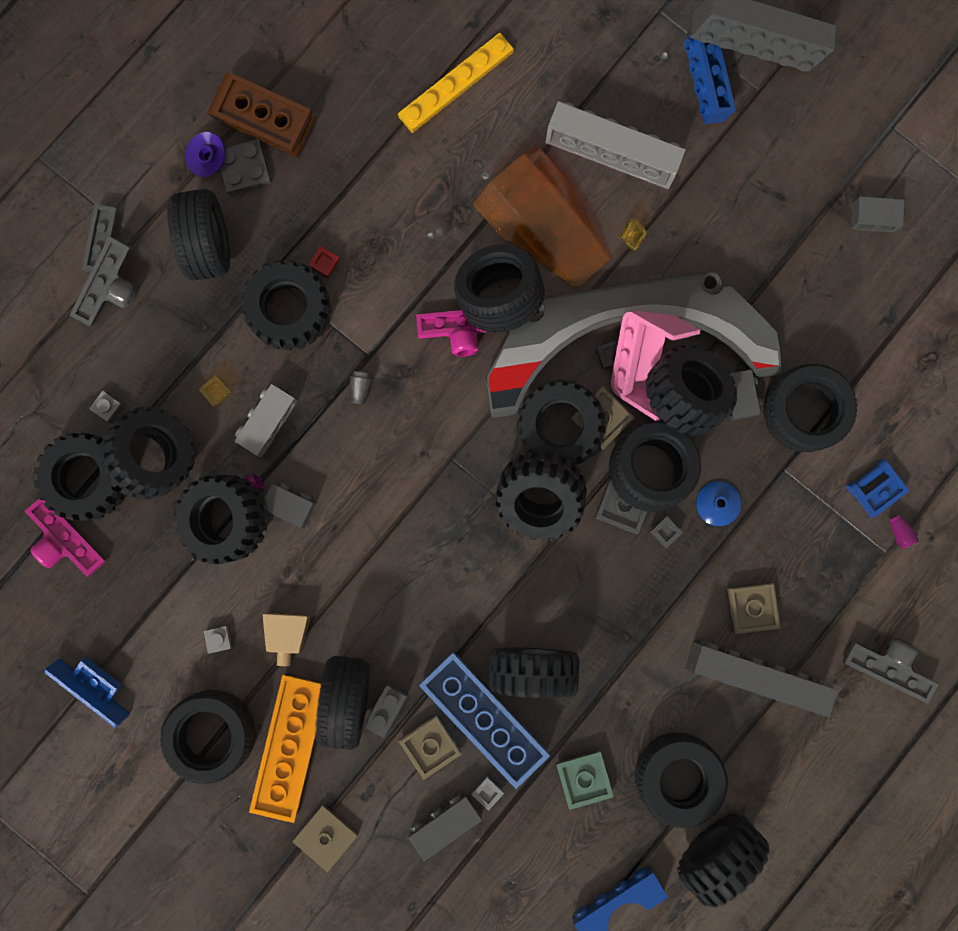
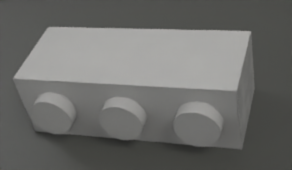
(265, 420)

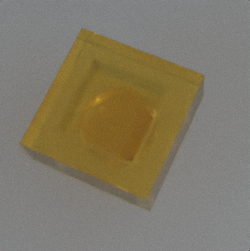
(633, 234)
(215, 391)

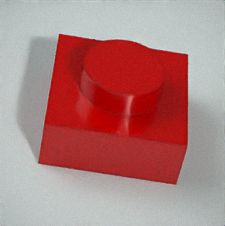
(324, 262)

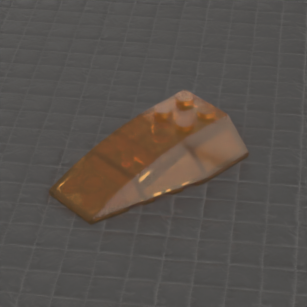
(542, 214)

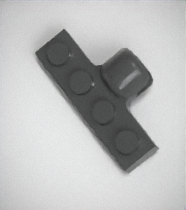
(105, 283)
(893, 668)

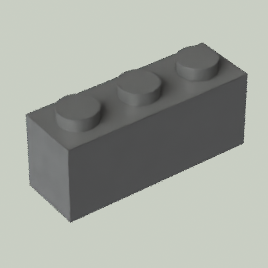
(444, 826)

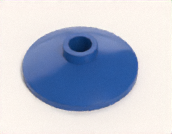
(707, 503)

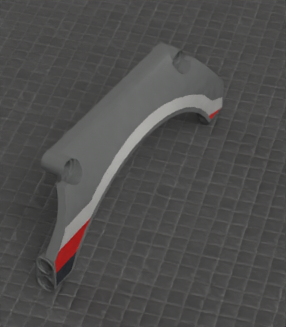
(573, 314)

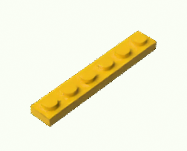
(455, 82)

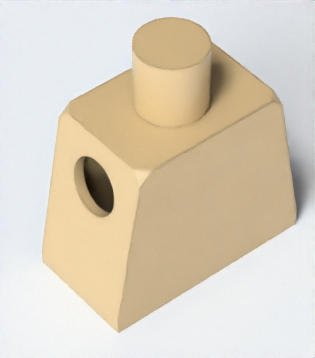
(285, 635)

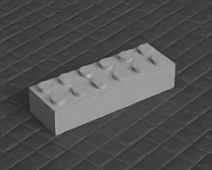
(614, 144)

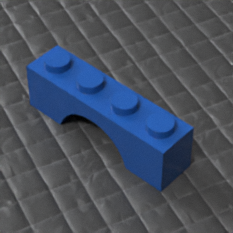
(640, 889)

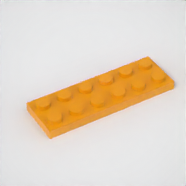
(287, 750)

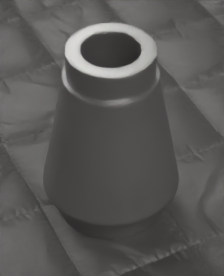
(360, 385)

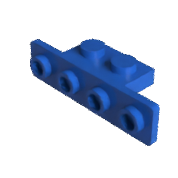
(91, 687)

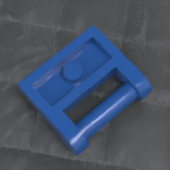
(881, 495)

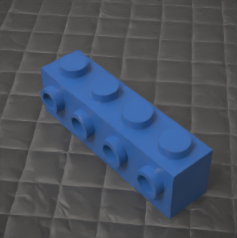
(710, 80)

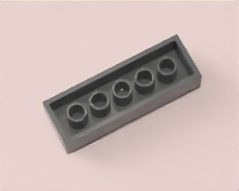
(764, 32)
(766, 680)

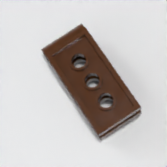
(237, 93)

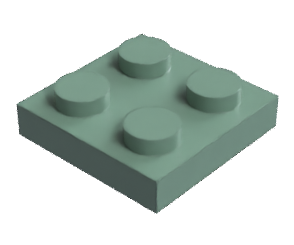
(584, 780)

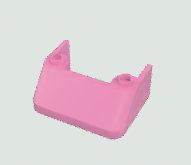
(639, 350)

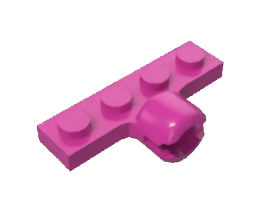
(453, 325)
(61, 541)

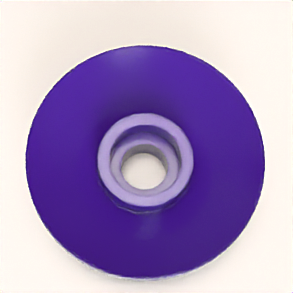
(199, 150)

